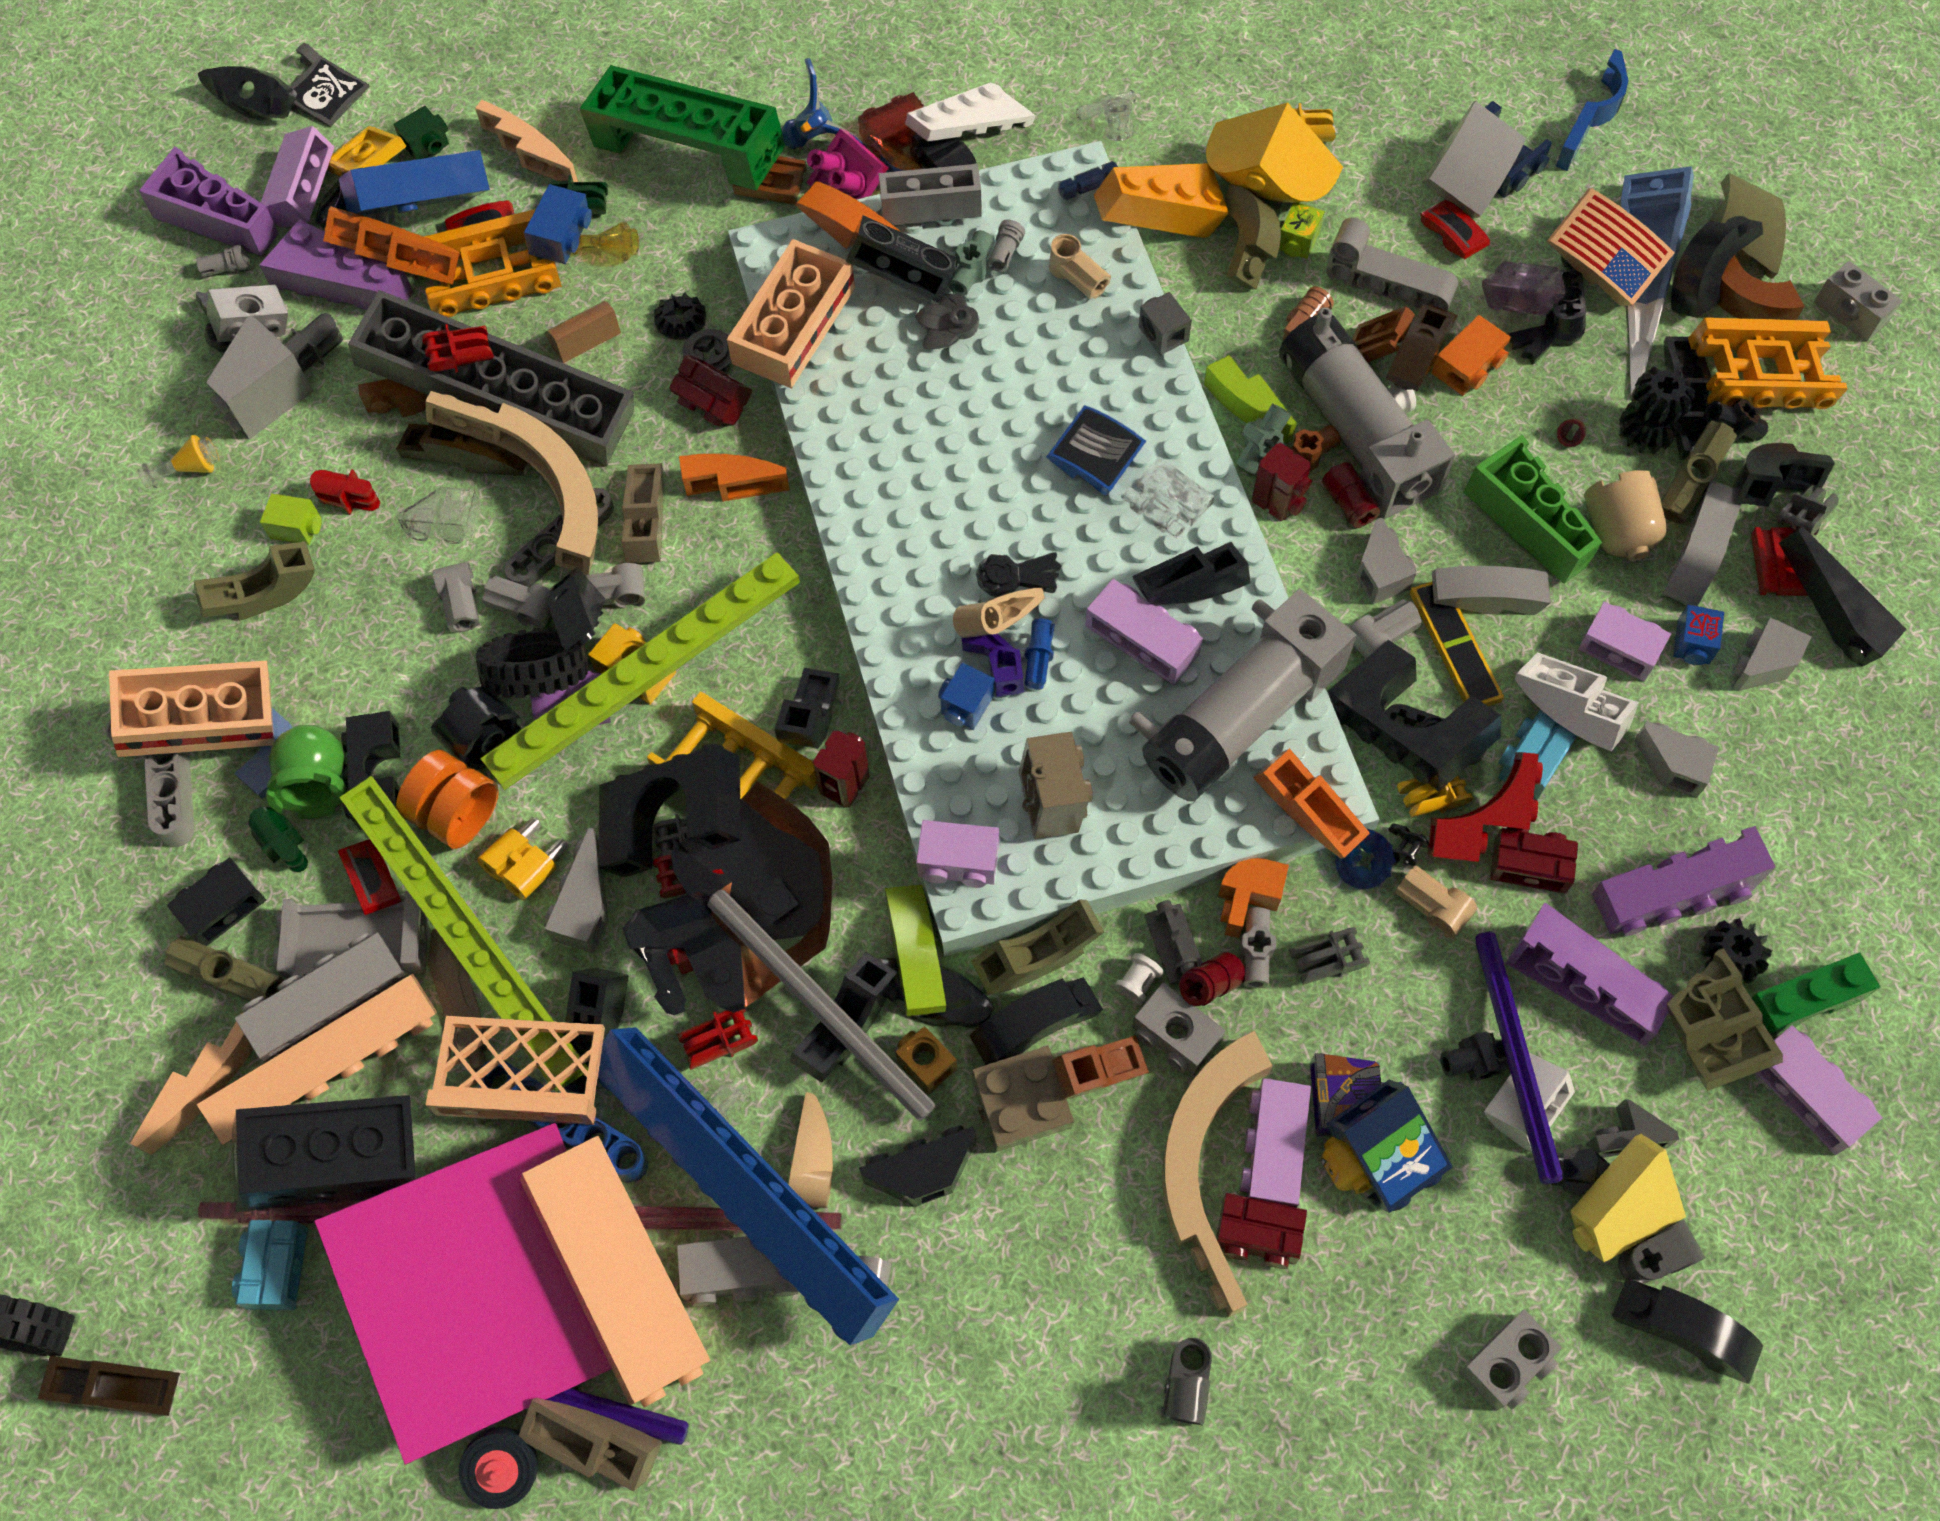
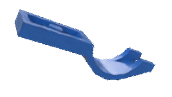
(1597, 113)

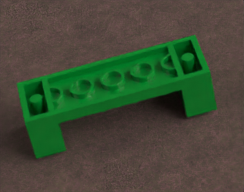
(736, 129)

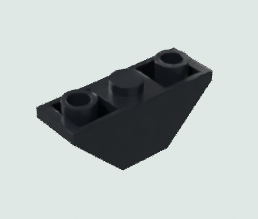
(923, 1168)

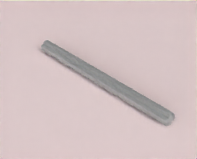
(821, 1005)

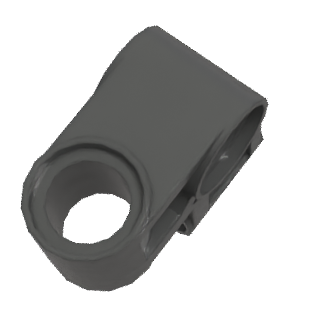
(1187, 1389)

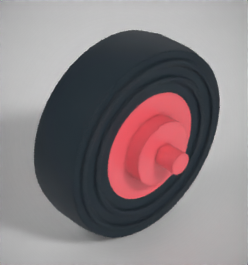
(498, 1468)

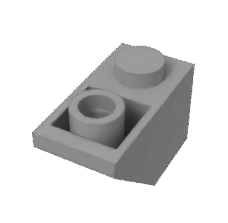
(1384, 566)
(1772, 656)
(1676, 758)

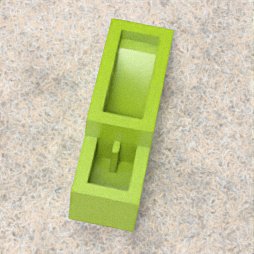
(1243, 396)

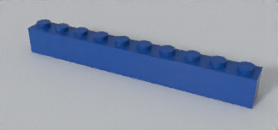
(745, 1187)

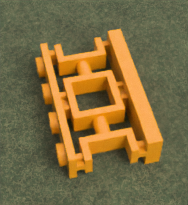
(486, 242)
(1768, 340)

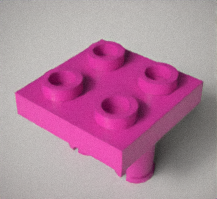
(846, 166)

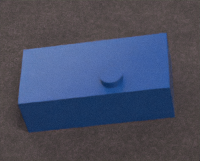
(414, 183)

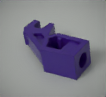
(1007, 679)

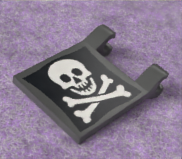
(325, 88)

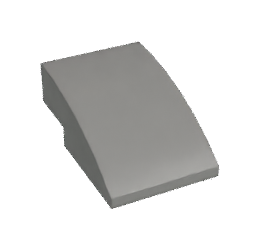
(1475, 160)

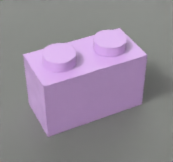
(1624, 641)
(957, 853)

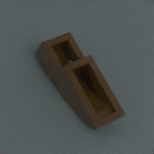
(108, 1386)

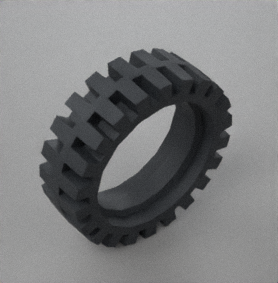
(529, 664)
(33, 1327)

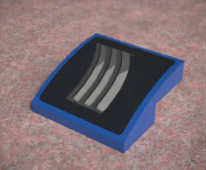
(1096, 449)

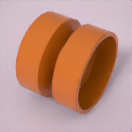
(447, 798)

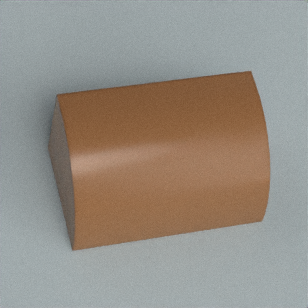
(583, 331)

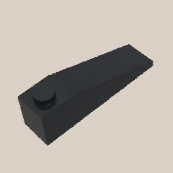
(1846, 607)

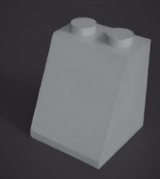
(256, 380)

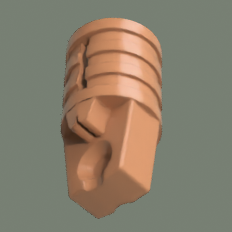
(1308, 307)

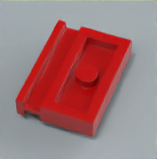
(1772, 565)

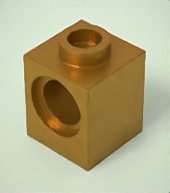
(929, 1075)

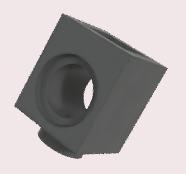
(1164, 323)

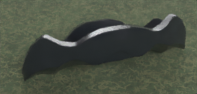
(270, 98)
(964, 1001)

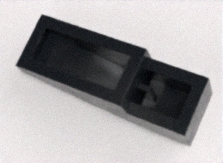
(1194, 576)

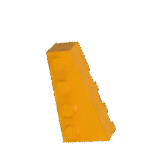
(1163, 198)

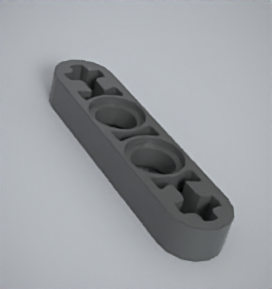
(548, 535)

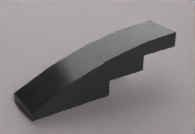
(1681, 356)

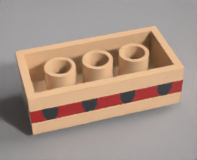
(791, 313)
(190, 708)

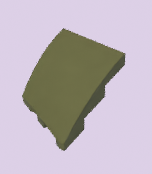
(1758, 205)
(1722, 1025)

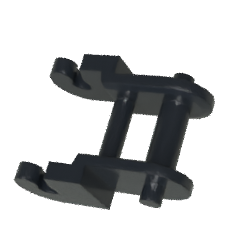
(1416, 840)

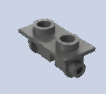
(1173, 940)

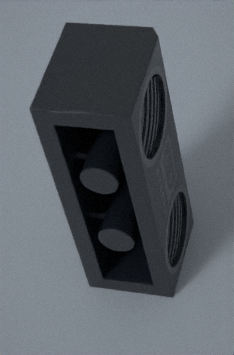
(900, 258)

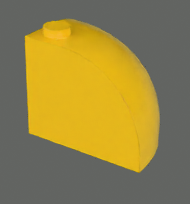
(1273, 156)

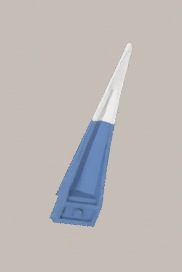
(1663, 205)

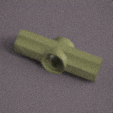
(1705, 456)
(206, 963)

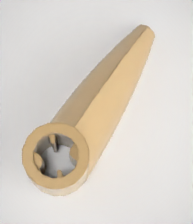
(995, 614)
(812, 1156)

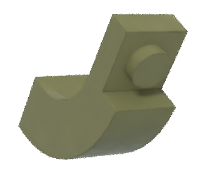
(1257, 235)
(268, 586)
(1040, 952)

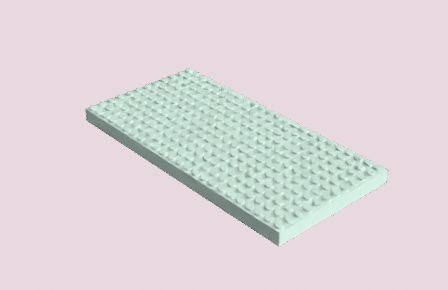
(940, 460)

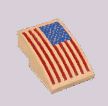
(1610, 247)

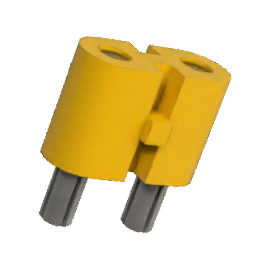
(518, 863)

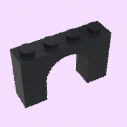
(1431, 752)
(633, 800)

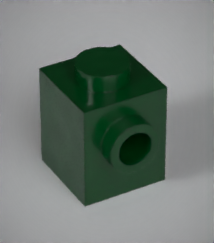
(422, 133)

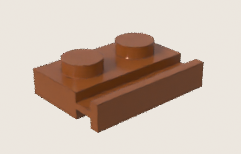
(780, 183)
(1382, 334)

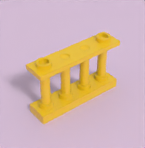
(741, 734)

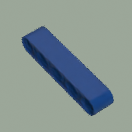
(614, 1142)

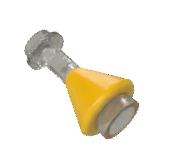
(193, 456)

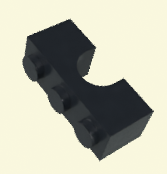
(367, 743)

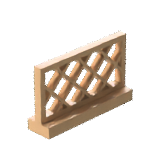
(516, 1104)

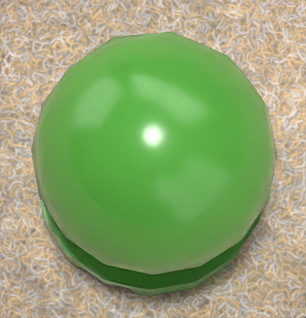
(306, 772)

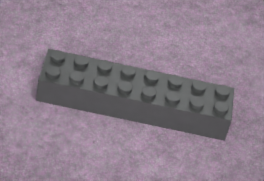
(574, 404)

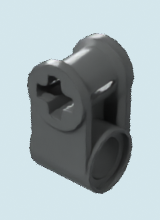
(1665, 1253)

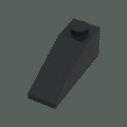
(594, 998)

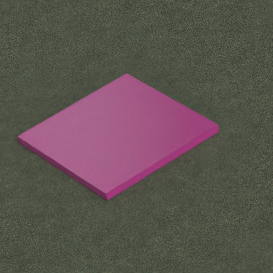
(460, 1297)

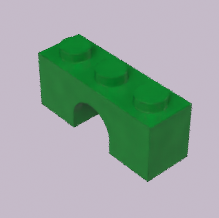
(1816, 992)

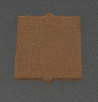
(894, 155)

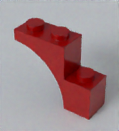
(1511, 807)

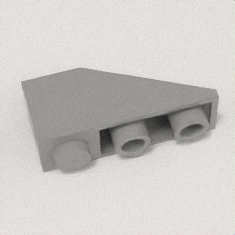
(581, 905)

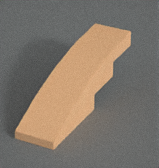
(532, 147)
(180, 1095)

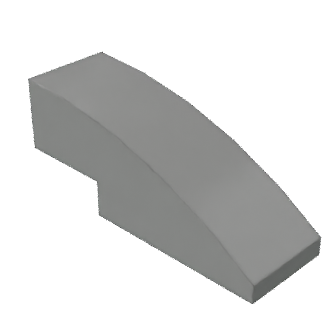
(1492, 589)

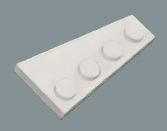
(969, 112)

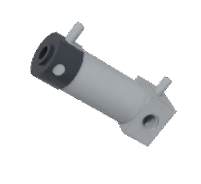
(1397, 458)
(1296, 657)

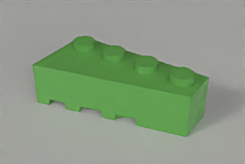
(1533, 509)

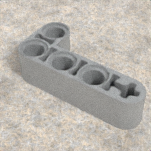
(1385, 271)
(1703, 545)
(161, 780)

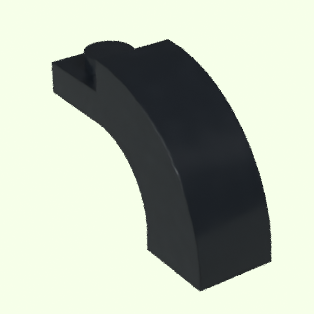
(1704, 262)
(1777, 467)
(809, 715)
(861, 998)
(1034, 1018)
(1692, 1325)

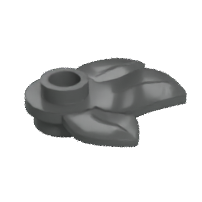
(947, 321)

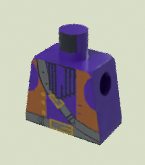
(1339, 1084)

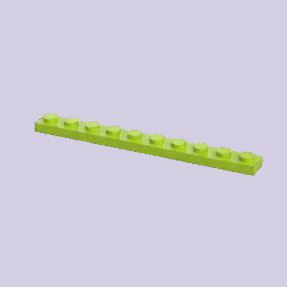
(639, 671)
(453, 919)

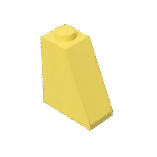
(1628, 1201)

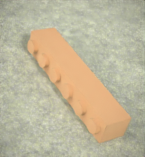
(324, 1054)

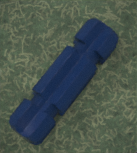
(1084, 181)

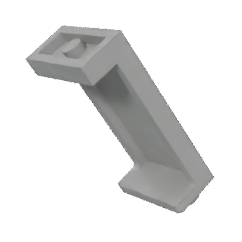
(327, 929)

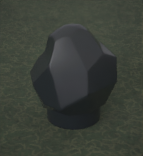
(1580, 1169)

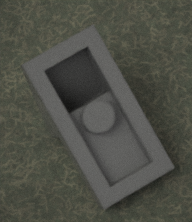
(1634, 1121)

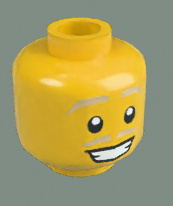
(1344, 1167)

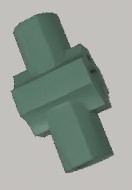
(971, 263)
(1262, 436)

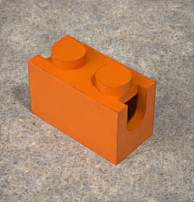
(1471, 355)

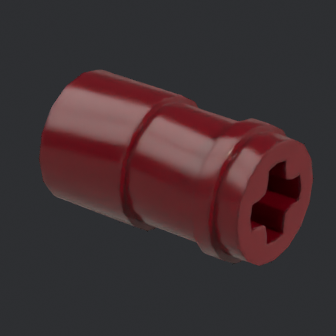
(1350, 493)
(1212, 979)

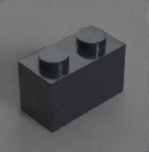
(216, 902)

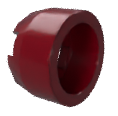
(1564, 429)

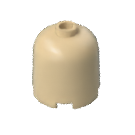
(1627, 514)

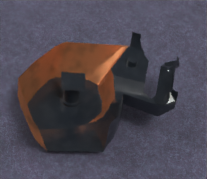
(774, 873)

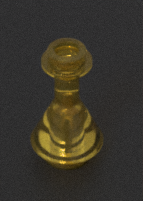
(617, 241)

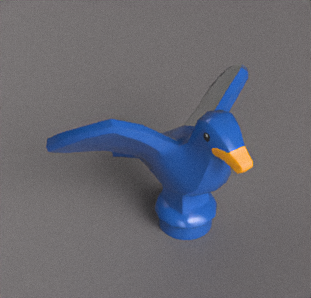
(812, 120)

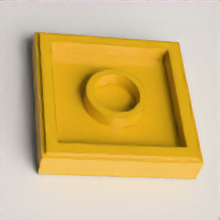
(366, 149)

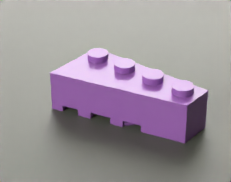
(205, 204)
(330, 271)
(1684, 884)
(1590, 975)

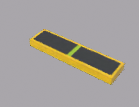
(1457, 647)

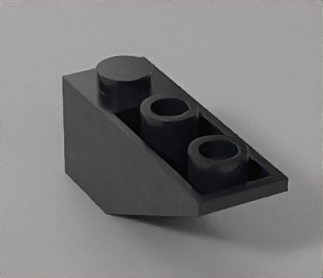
(575, 608)

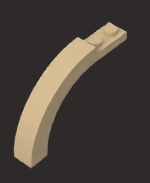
(543, 451)
(1213, 1087)

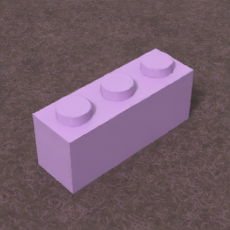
(297, 176)
(1144, 631)
(1819, 1093)
(1276, 1142)

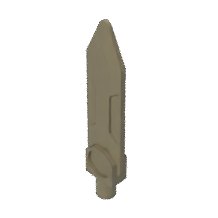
(455, 995)

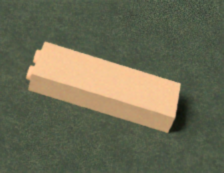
(615, 1272)

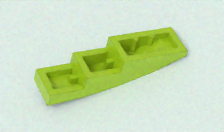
(915, 950)

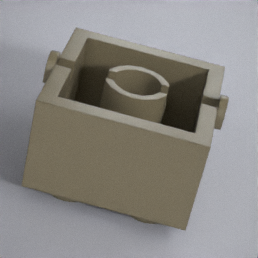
(1054, 785)
(1021, 1099)

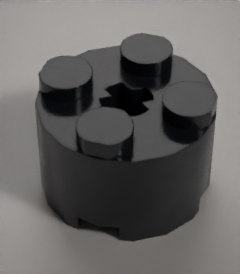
(474, 725)

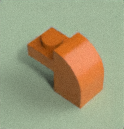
(1253, 883)

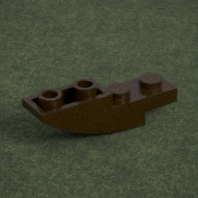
(1420, 347)
(446, 445)

